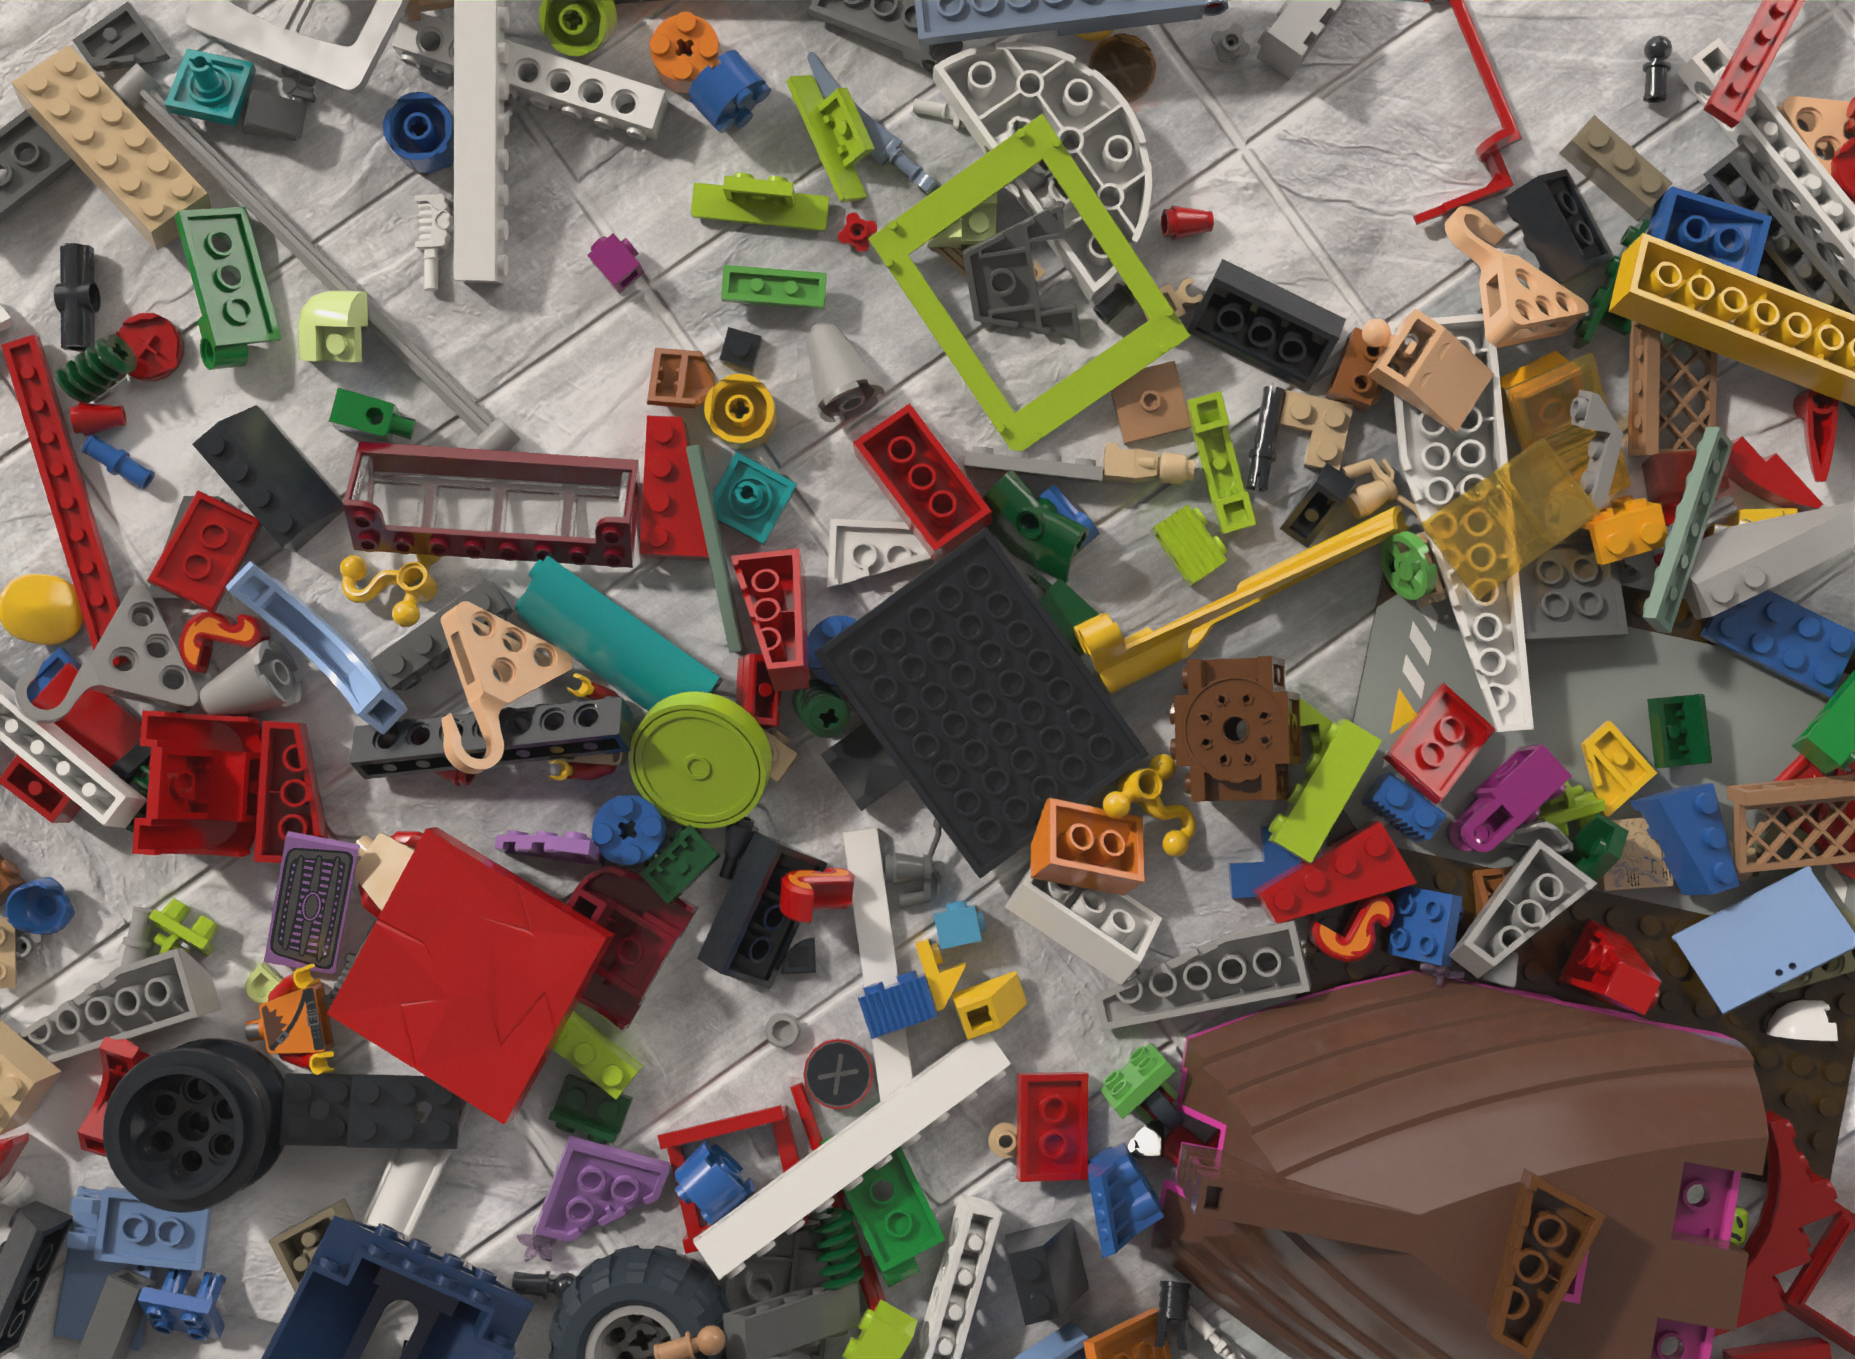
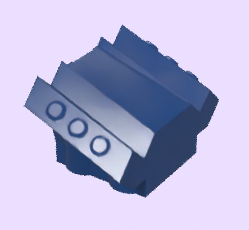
(1121, 1198)

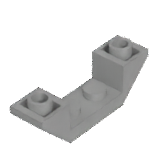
(1604, 448)

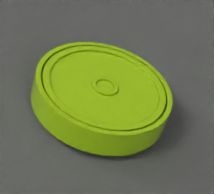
(700, 759)

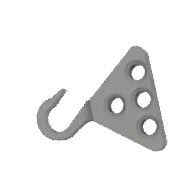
(98, 673)

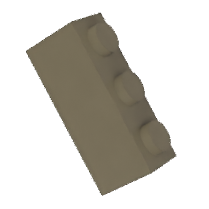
(1615, 167)

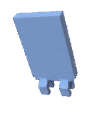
(139, 1233)

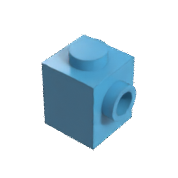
(959, 924)

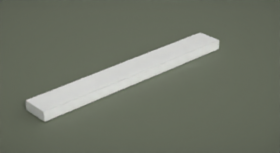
(876, 949)

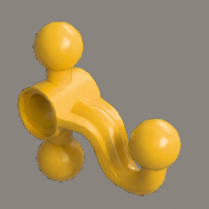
(405, 612)
(1161, 769)

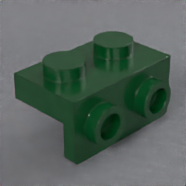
(1679, 731)

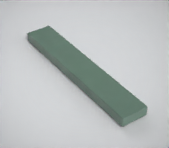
(715, 548)

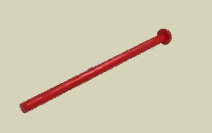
(869, 1282)

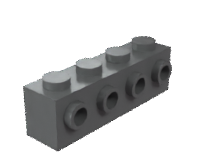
(427, 645)
(791, 1321)

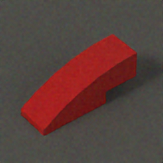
(1769, 478)

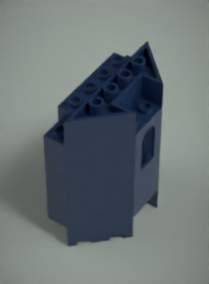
(370, 1266)

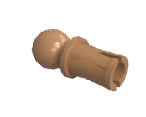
(709, 1342)

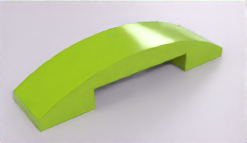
(1219, 462)

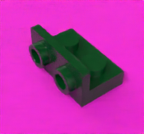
(1597, 847)
(679, 864)
(590, 1110)

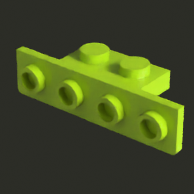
(835, 133)
(760, 202)

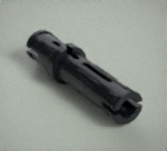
(1265, 439)

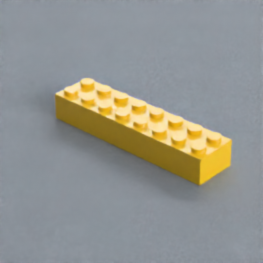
(1737, 316)

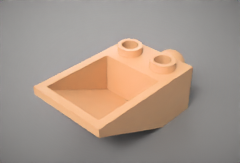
(1432, 372)

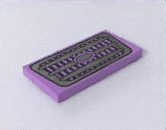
(311, 902)

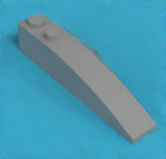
(1764, 554)
(1216, 975)
(126, 1004)

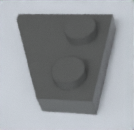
(120, 41)

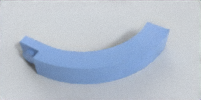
(321, 644)

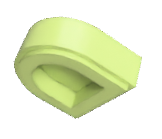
(261, 982)

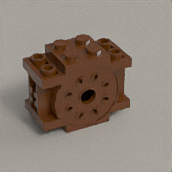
(1207, 722)

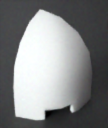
(1803, 1021)

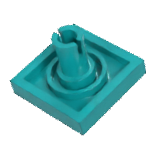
(210, 87)
(751, 497)

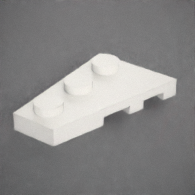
(869, 549)

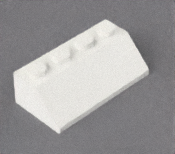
(1094, 925)

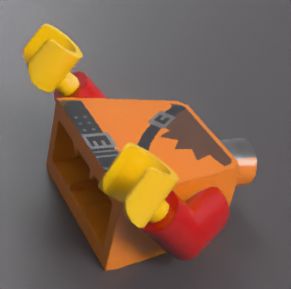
(296, 1022)

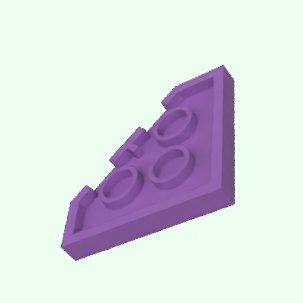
(572, 848)
(597, 1187)

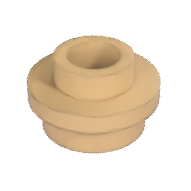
(996, 1133)

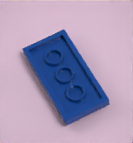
(1785, 640)

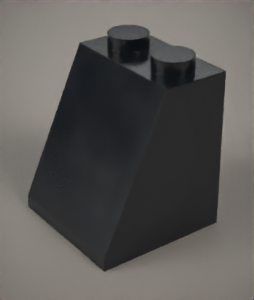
(1046, 1269)

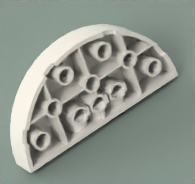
(1014, 83)

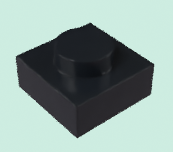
(740, 349)

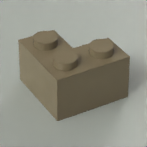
(299, 1242)

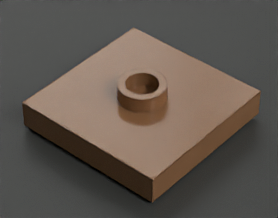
(1151, 404)

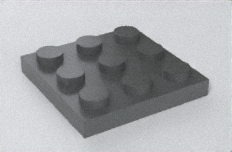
(1571, 595)

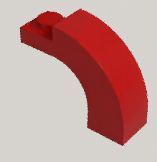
(116, 1060)

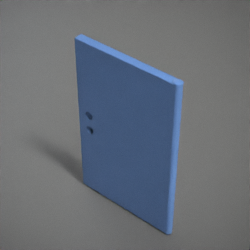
(1763, 935)
(84, 1282)

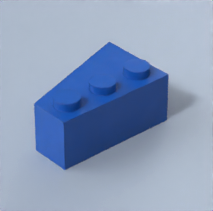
(1692, 838)

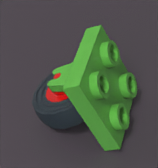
(1144, 1083)

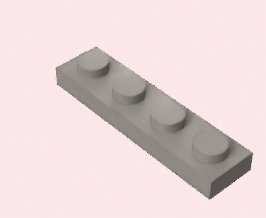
(1049, 465)

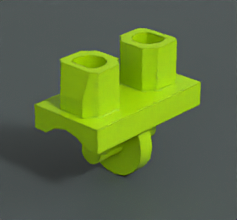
(1571, 805)
(170, 921)

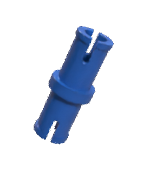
(118, 462)

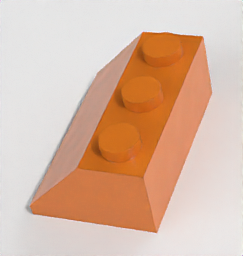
(1088, 848)

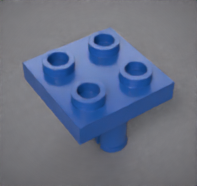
(1425, 925)
(172, 1310)

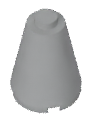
(839, 375)
(253, 683)

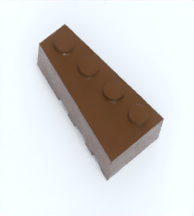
(1540, 1259)

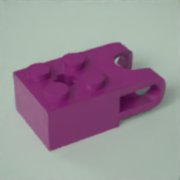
(1508, 799)

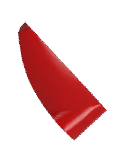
(1819, 429)

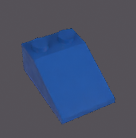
(1711, 228)

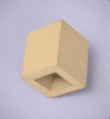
(782, 755)

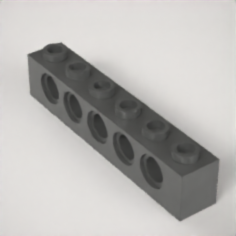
(1790, 237)

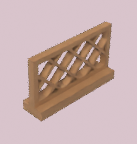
(1646, 391)
(1792, 793)

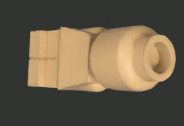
(1143, 465)

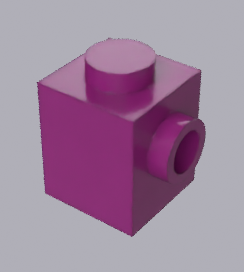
(616, 261)

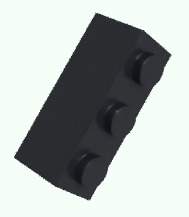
(1558, 226)

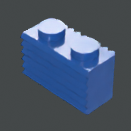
(1403, 807)
(897, 1004)

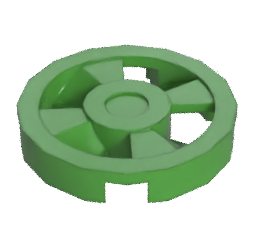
(1413, 574)

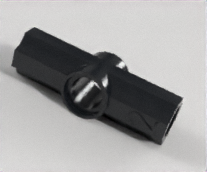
(77, 297)

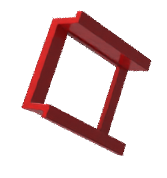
(673, 1142)
(1811, 1273)

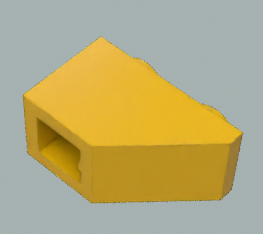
(989, 1004)

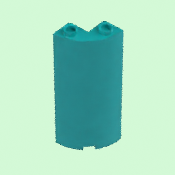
(608, 638)

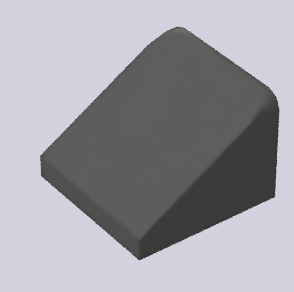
(1504, 972)

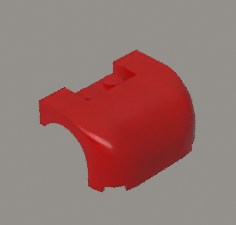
(199, 784)

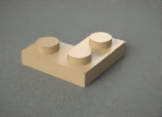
(1324, 420)

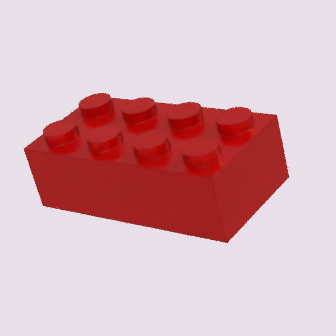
(922, 482)

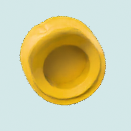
(40, 609)

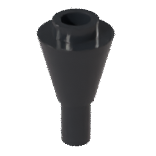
(736, 842)

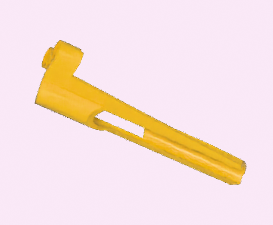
(1146, 652)

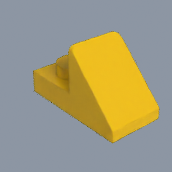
(940, 981)

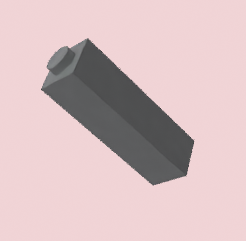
(115, 1317)

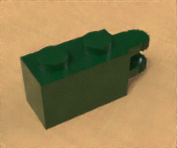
(1063, 606)

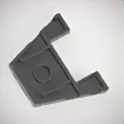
(1004, 277)
(774, 1276)

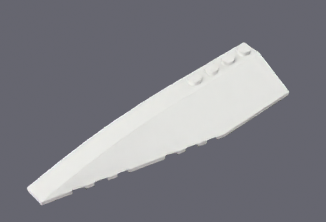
(1439, 470)

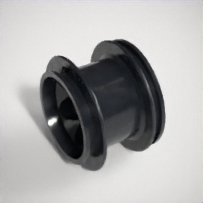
(139, 1116)

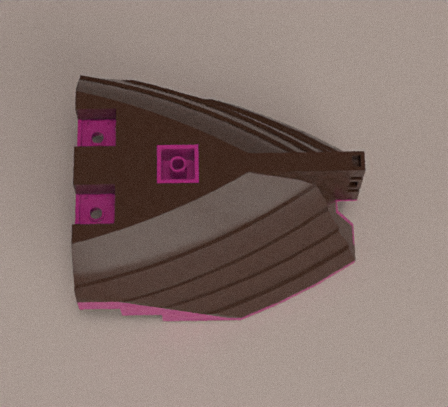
(1386, 1150)

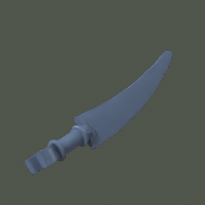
(884, 142)

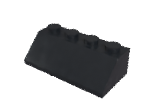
(1266, 325)
(270, 477)
(749, 929)
(26, 1265)

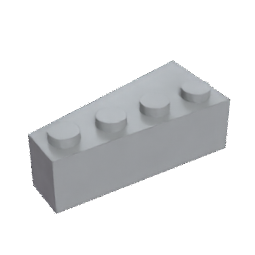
(1295, 33)
(1525, 901)

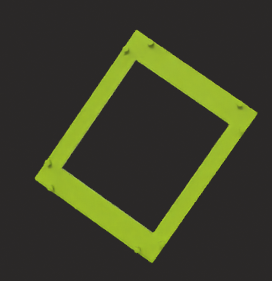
(967, 191)

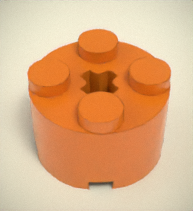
(674, 39)

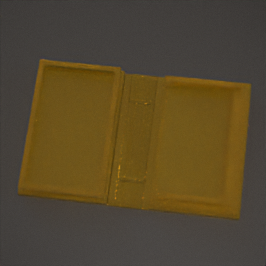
(1543, 411)
(1510, 518)

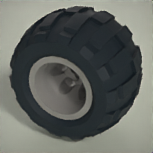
(650, 1283)

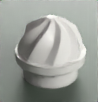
(16, 1189)

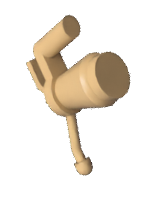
(1370, 496)

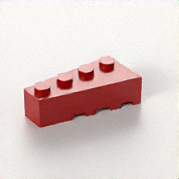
(776, 602)
(286, 790)
(1342, 873)

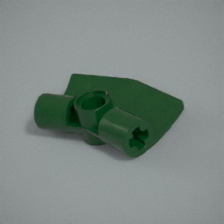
(1041, 542)

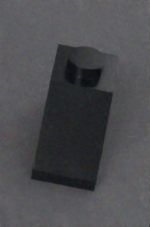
(1317, 505)

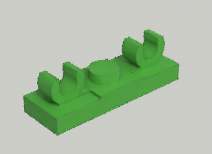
(774, 287)

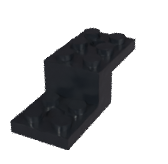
(368, 1112)

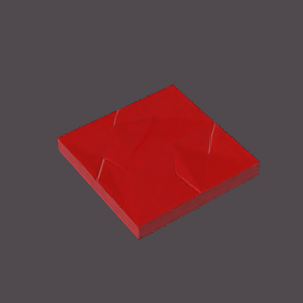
(470, 974)

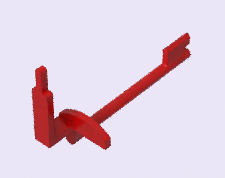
(1489, 149)

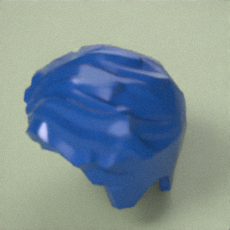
(39, 907)

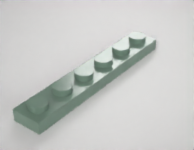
(1688, 530)

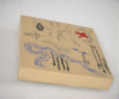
(1640, 861)

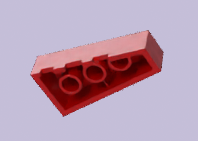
(669, 502)
(1610, 970)

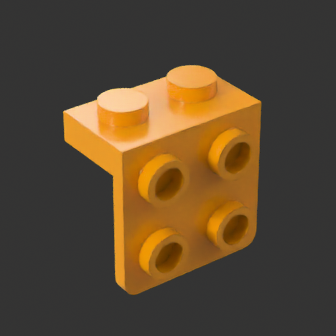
(1626, 529)

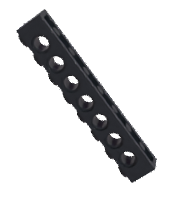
(527, 733)

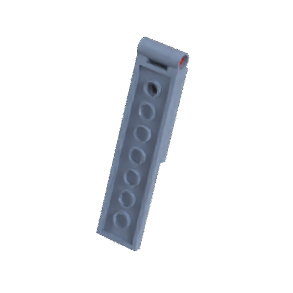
(978, 19)

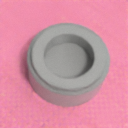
(782, 1030)

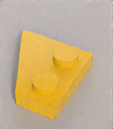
(1614, 766)

